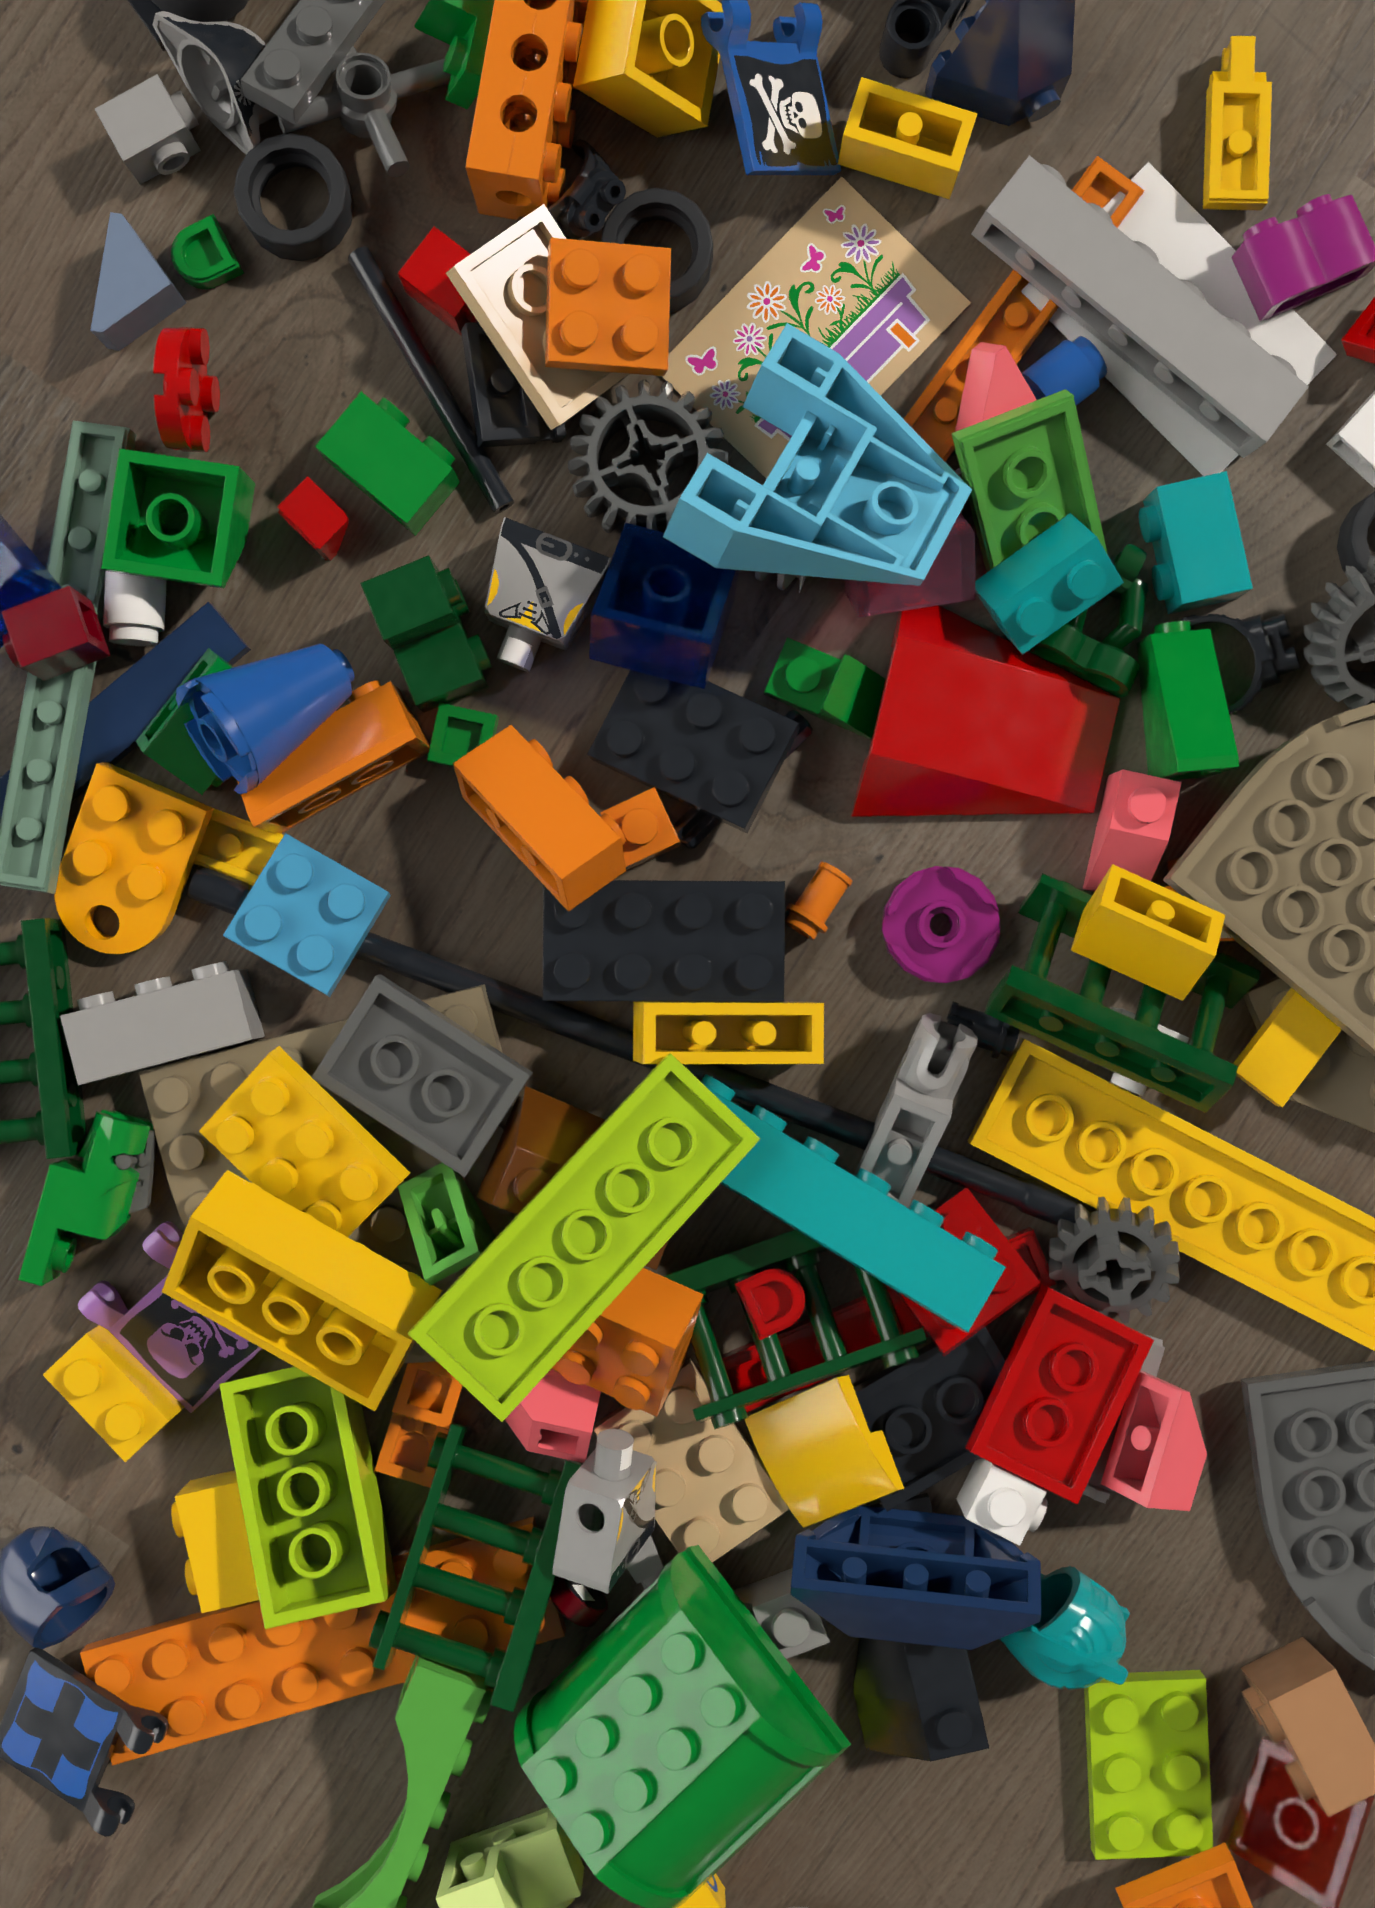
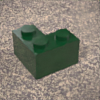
(422, 624)

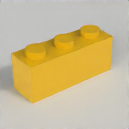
(728, 1032)

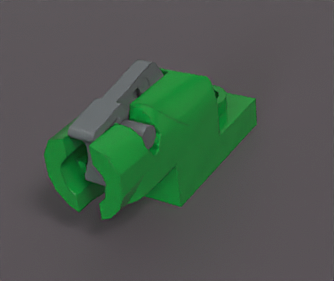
(93, 1194)

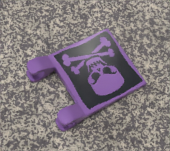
(167, 1337)

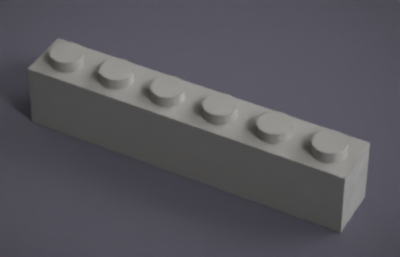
(1139, 307)

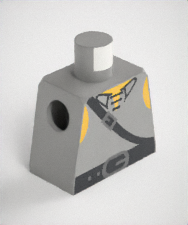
(540, 591)
(612, 1492)

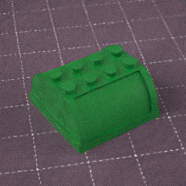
(673, 1737)

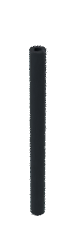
(430, 379)

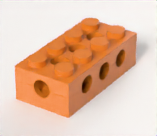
(525, 106)

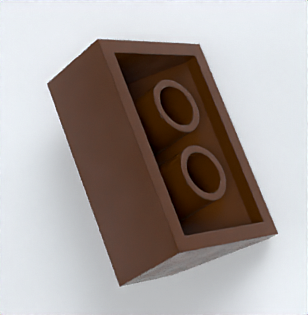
(533, 1148)

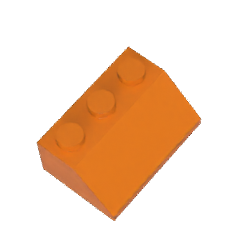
(339, 758)

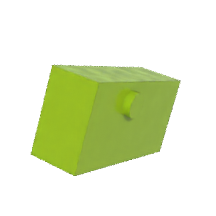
(307, 1496)

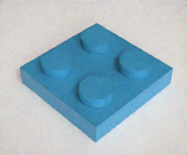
(307, 915)

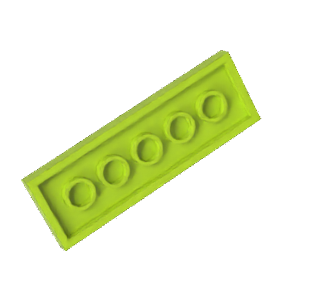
(584, 1237)

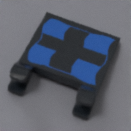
(65, 1731)

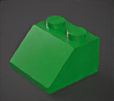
(177, 518)

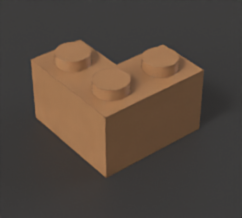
(1308, 1708)

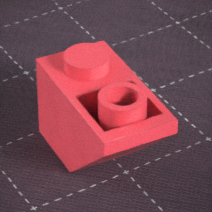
(556, 1418)

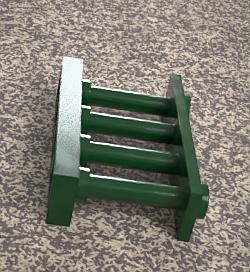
(1104, 1035)
(61, 1120)
(800, 1258)
(521, 1608)

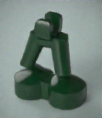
(1104, 661)

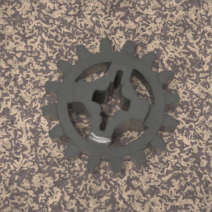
(1143, 1254)

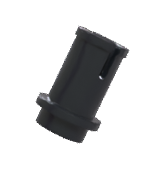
(990, 1032)

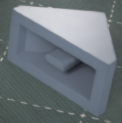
(131, 288)

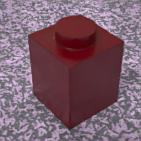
(54, 634)

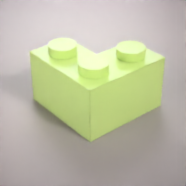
(513, 1866)

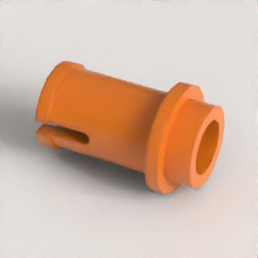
(817, 901)

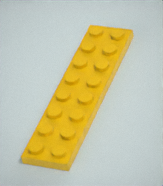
(1213, 1195)

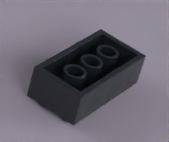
(667, 943)

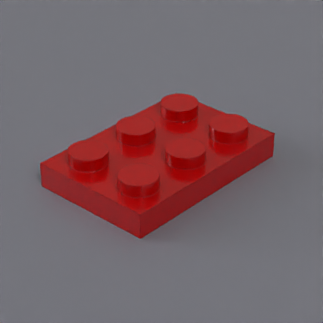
(1059, 1394)

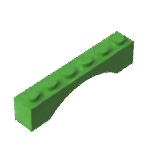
(433, 1724)

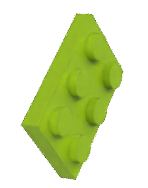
(1149, 1766)

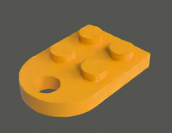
(129, 854)

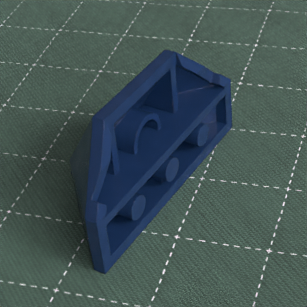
(916, 1578)

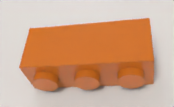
(542, 816)

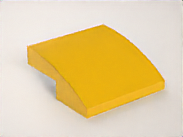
(823, 1452)

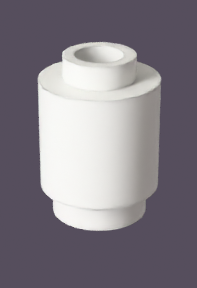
(134, 609)

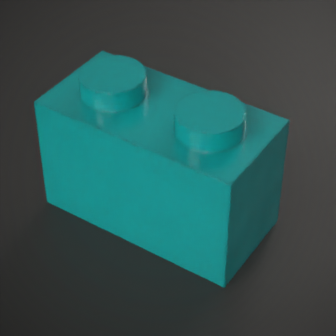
(1195, 543)
(1047, 583)

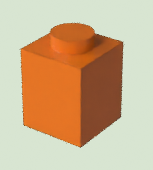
(645, 828)

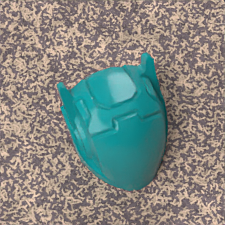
(1077, 1634)

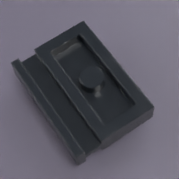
(499, 402)

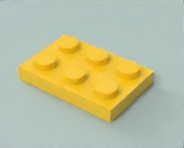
(303, 1145)

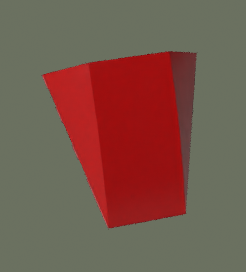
(981, 727)

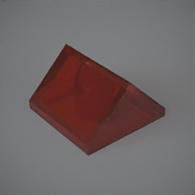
(1295, 1837)

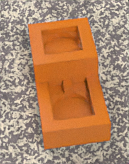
(421, 1410)

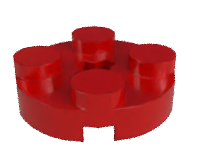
(187, 389)

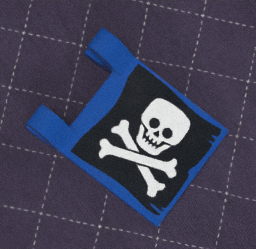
(776, 90)

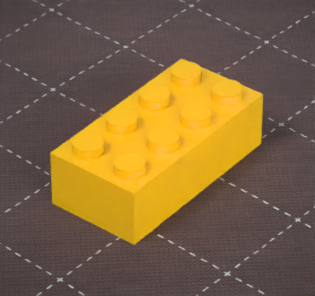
(298, 1289)

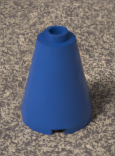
(263, 710)

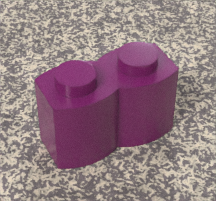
(1304, 256)

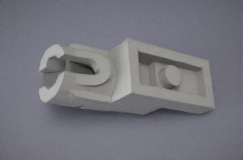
(918, 1105)

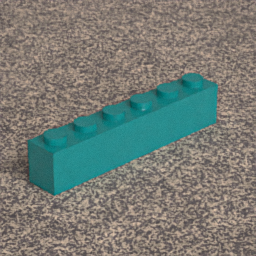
(860, 1220)

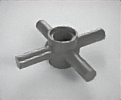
(366, 99)

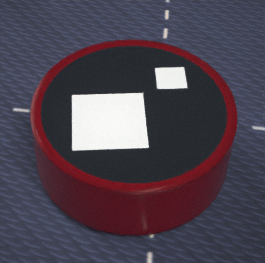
(578, 1602)

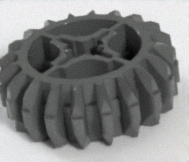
(673, 450)
(1343, 639)

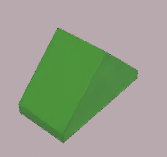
(444, 1222)

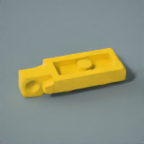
(1237, 131)

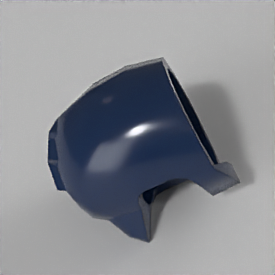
(50, 1585)

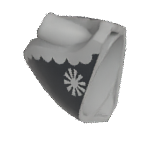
(211, 64)

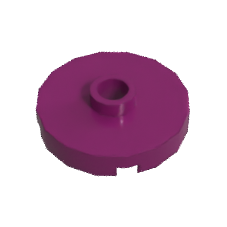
(972, 920)

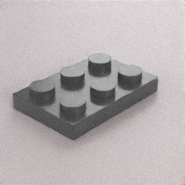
(421, 1075)

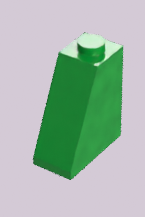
(1184, 704)

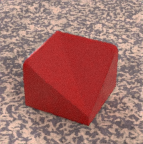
(315, 517)

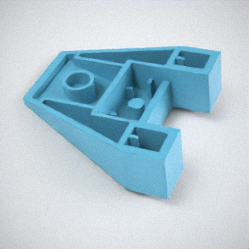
(845, 497)

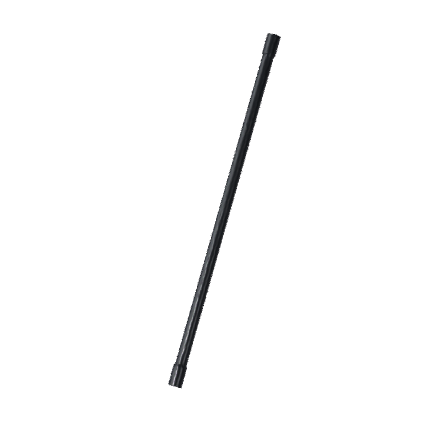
(1025, 1194)

